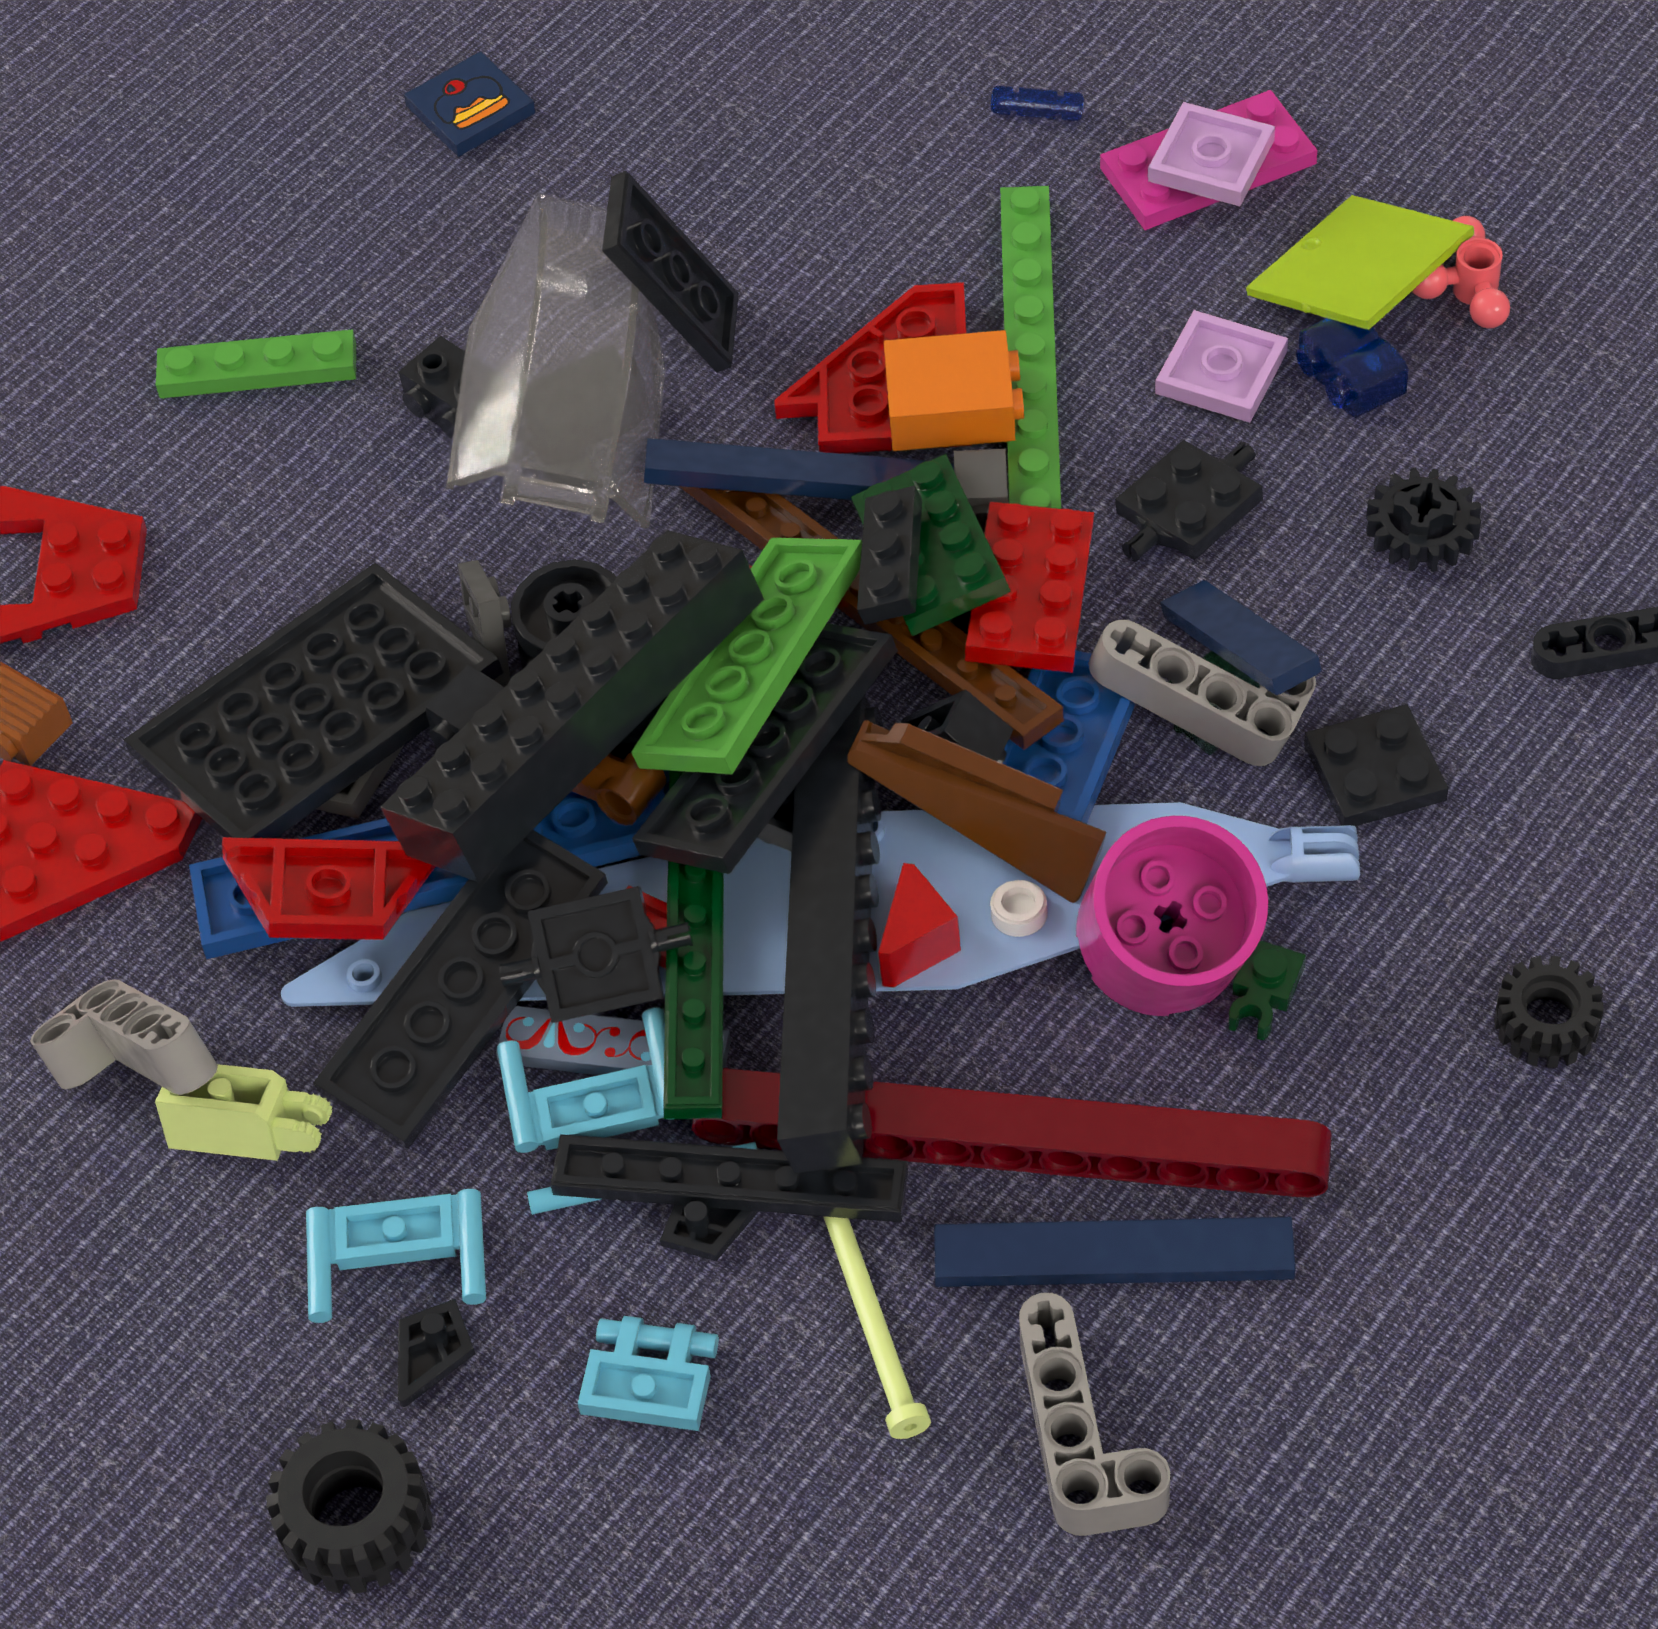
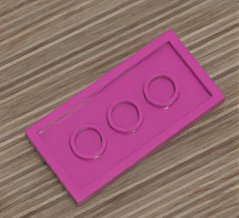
(1157, 204)

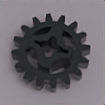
(1448, 523)

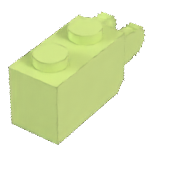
(243, 1115)

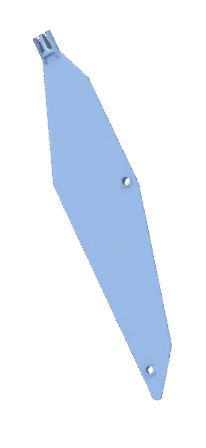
(953, 864)

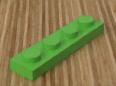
(256, 363)

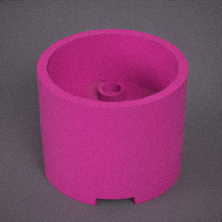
(1199, 880)

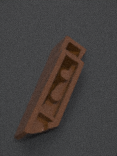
(984, 802)

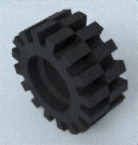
(1555, 984)

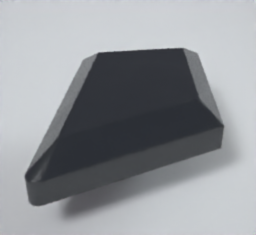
(704, 1229)
(430, 1349)

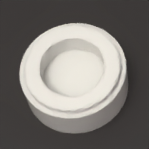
(1018, 908)

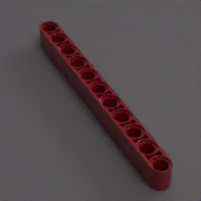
(1056, 1136)

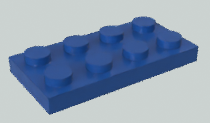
(1083, 746)

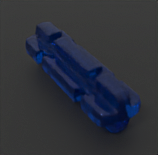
(1037, 103)

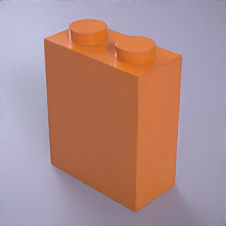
(952, 390)

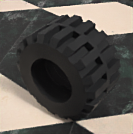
(340, 1462)

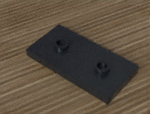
(670, 271)

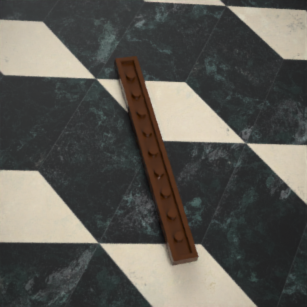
(934, 652)

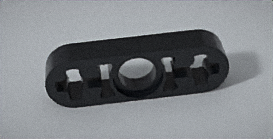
(1593, 658)

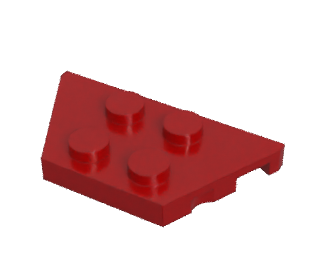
(325, 885)

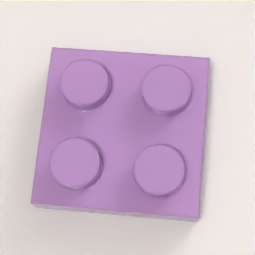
(1211, 154)
(1221, 366)

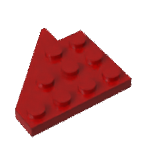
(851, 383)
(78, 841)

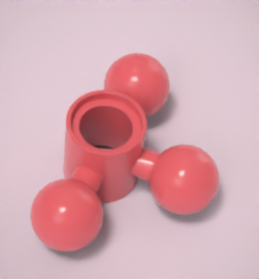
(1473, 278)

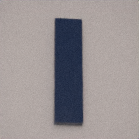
(1241, 637)

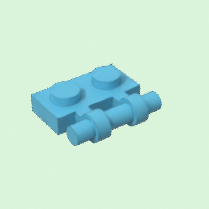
(643, 1387)

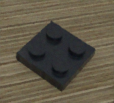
(1375, 766)

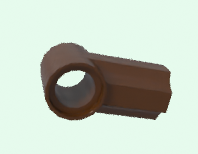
(622, 787)

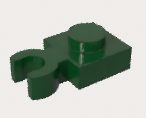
(1265, 982)

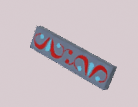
(581, 1044)

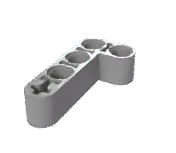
(1134, 658)
(128, 1027)
(1073, 1413)

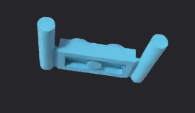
(588, 1106)
(393, 1235)

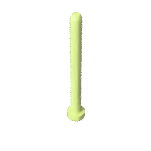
(906, 1417)

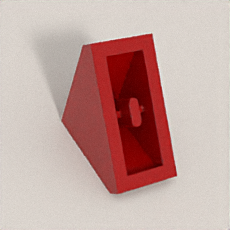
(917, 931)

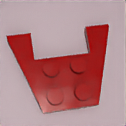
(85, 562)

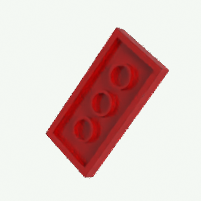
(1046, 569)

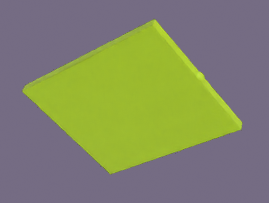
(1360, 261)

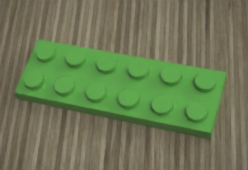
(733, 690)

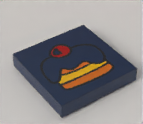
(469, 103)

